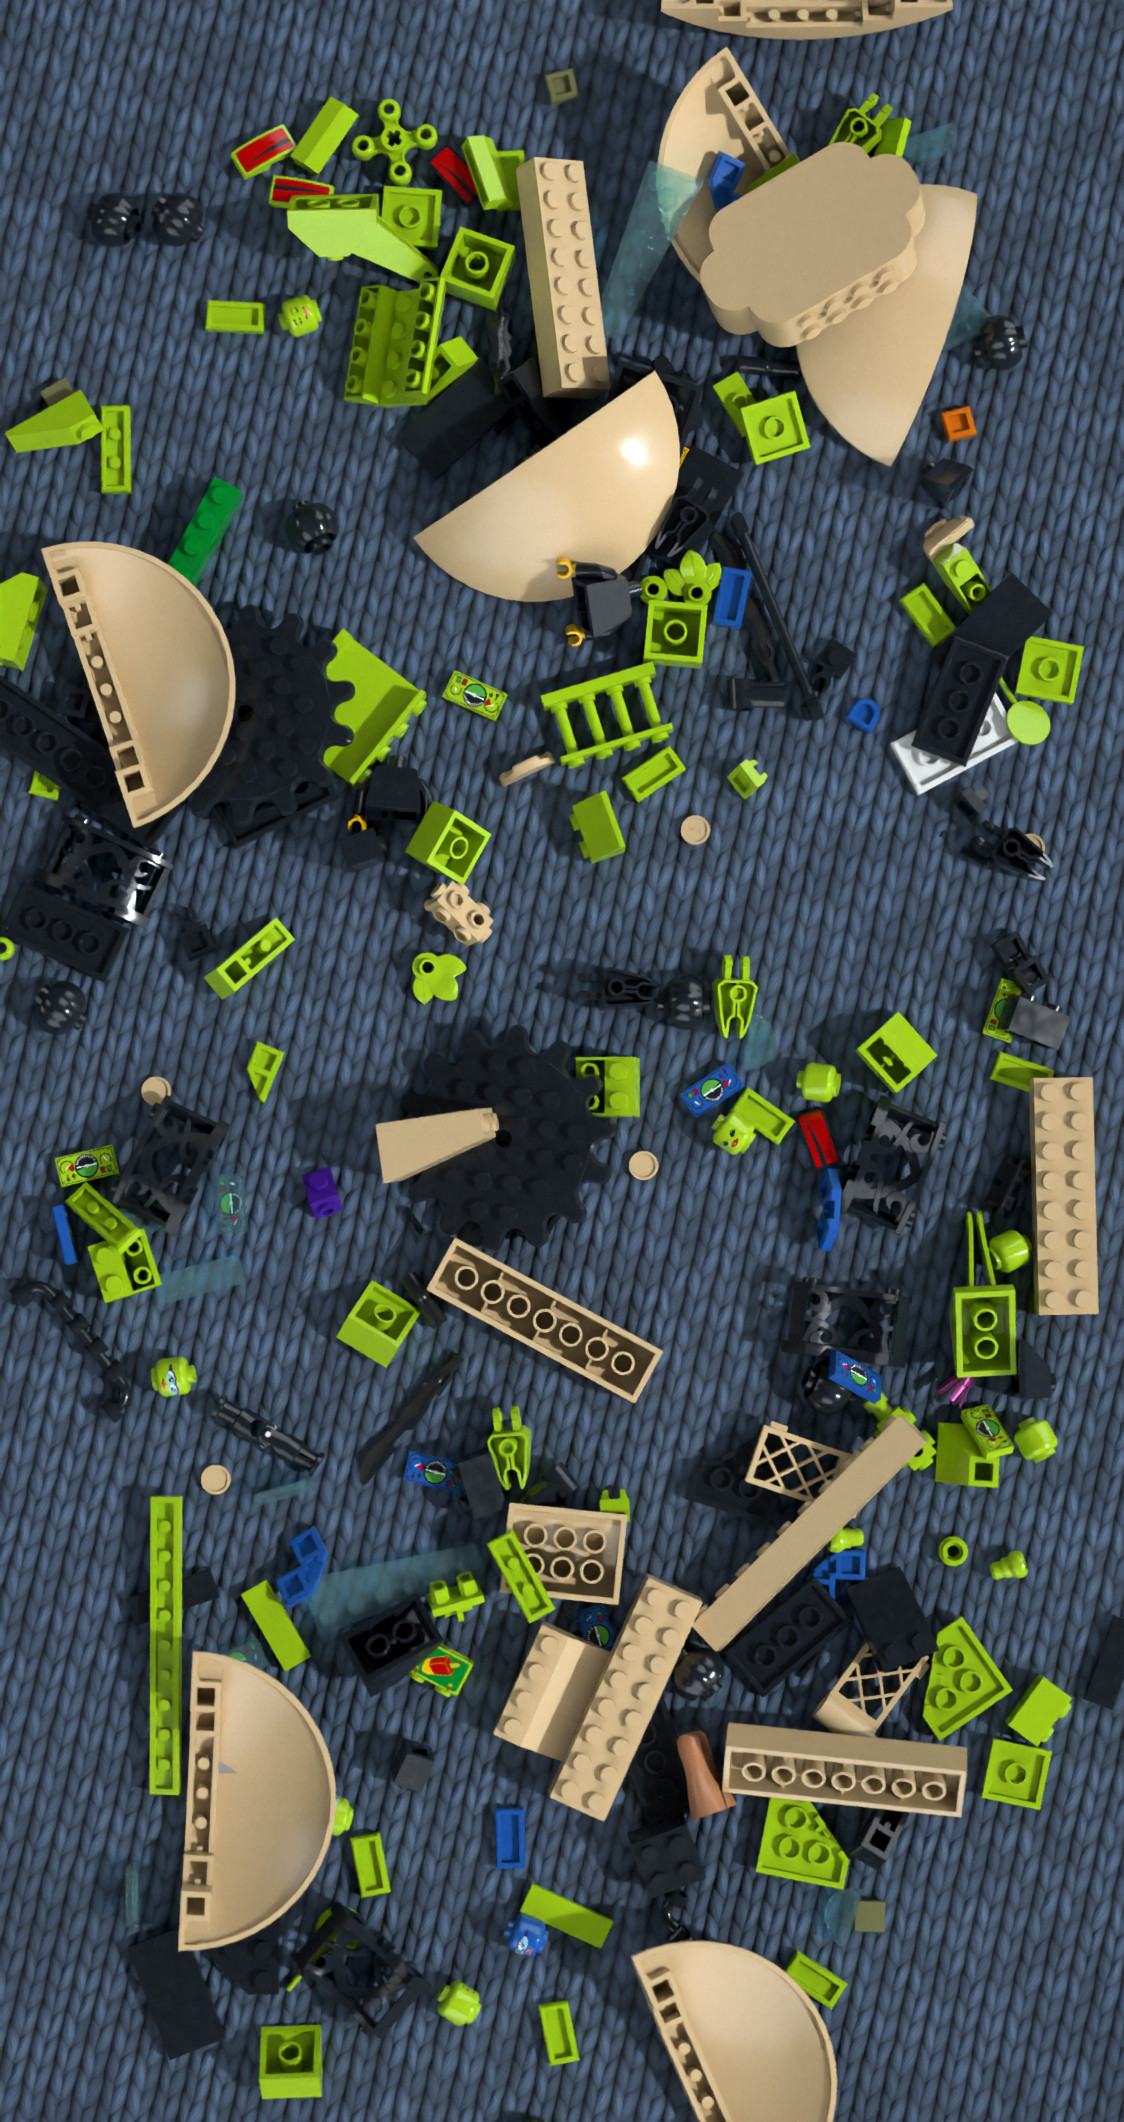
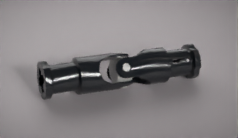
(284, 1445)

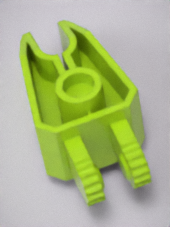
(859, 128)
(734, 997)
(510, 1447)

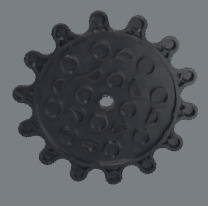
(289, 721)
(549, 1132)

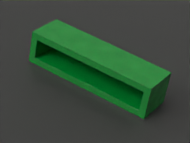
(206, 530)

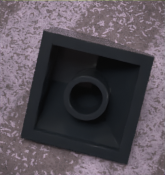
(1033, 1374)

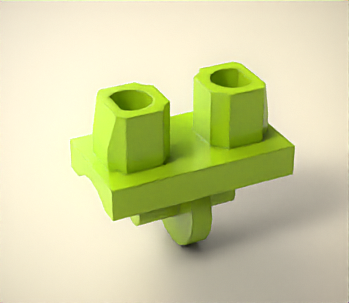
(454, 1599)

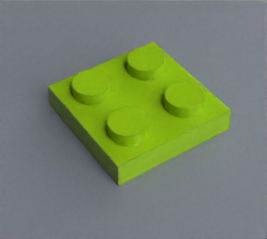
(414, 214)
(774, 427)
(1049, 670)
(1016, 1773)

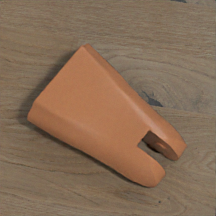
(702, 1776)

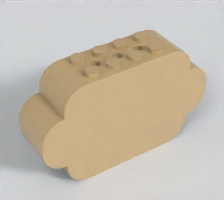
(813, 244)

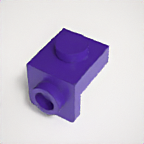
(322, 1192)

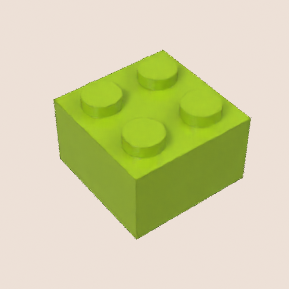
(478, 268)
(675, 634)
(448, 842)

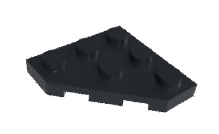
(722, 1482)
(252, 1961)

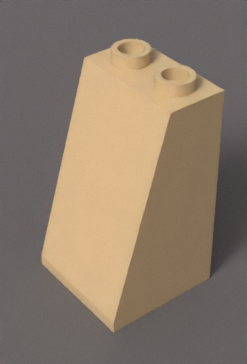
(423, 1142)

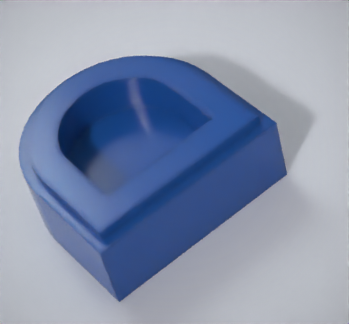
(864, 714)

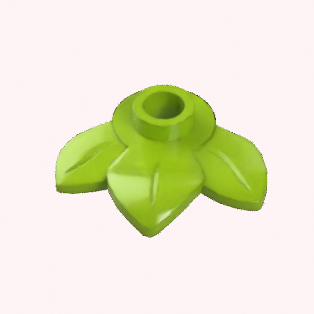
(693, 575)
(439, 979)

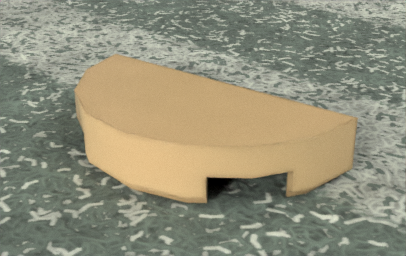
(944, 534)
(526, 768)

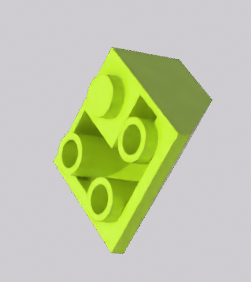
(961, 1460)

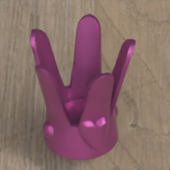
(963, 1385)

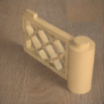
(781, 1431)
(844, 1717)

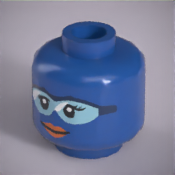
(526, 1935)

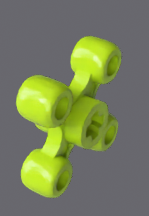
(395, 153)

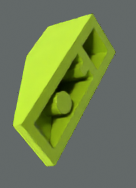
(59, 425)
(249, 959)

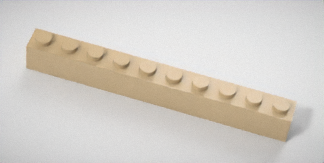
(809, 1532)

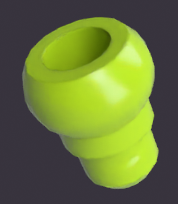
(846, 1539)
(1010, 1566)

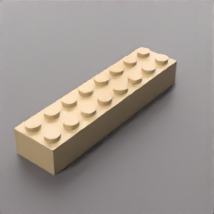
(563, 278)
(1063, 1196)
(544, 1320)
(625, 1697)
(845, 1769)

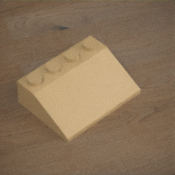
(571, 1550)
(551, 1691)

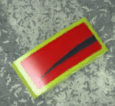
(263, 151)
(285, 186)

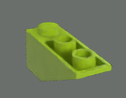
(962, 576)

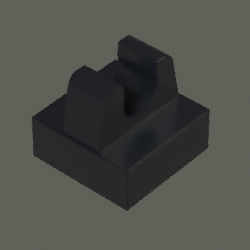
(971, 802)

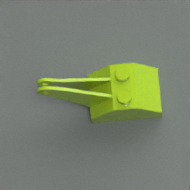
(351, 224)
(19, 614)
(982, 1317)

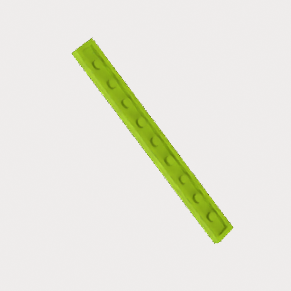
(165, 1645)

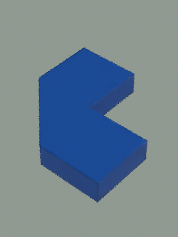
(724, 179)
(830, 1196)
(843, 1565)
(304, 1580)

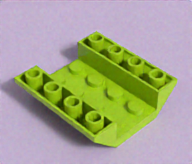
(395, 345)

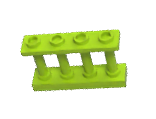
(613, 686)

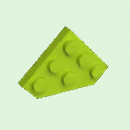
(960, 1680)
(800, 1845)

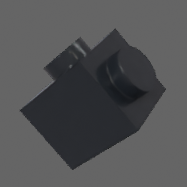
(412, 1766)

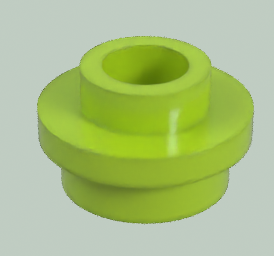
(657, 581)
(962, 1553)

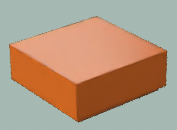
(958, 424)

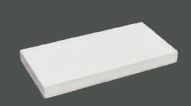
(928, 770)

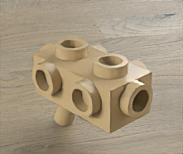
(460, 913)

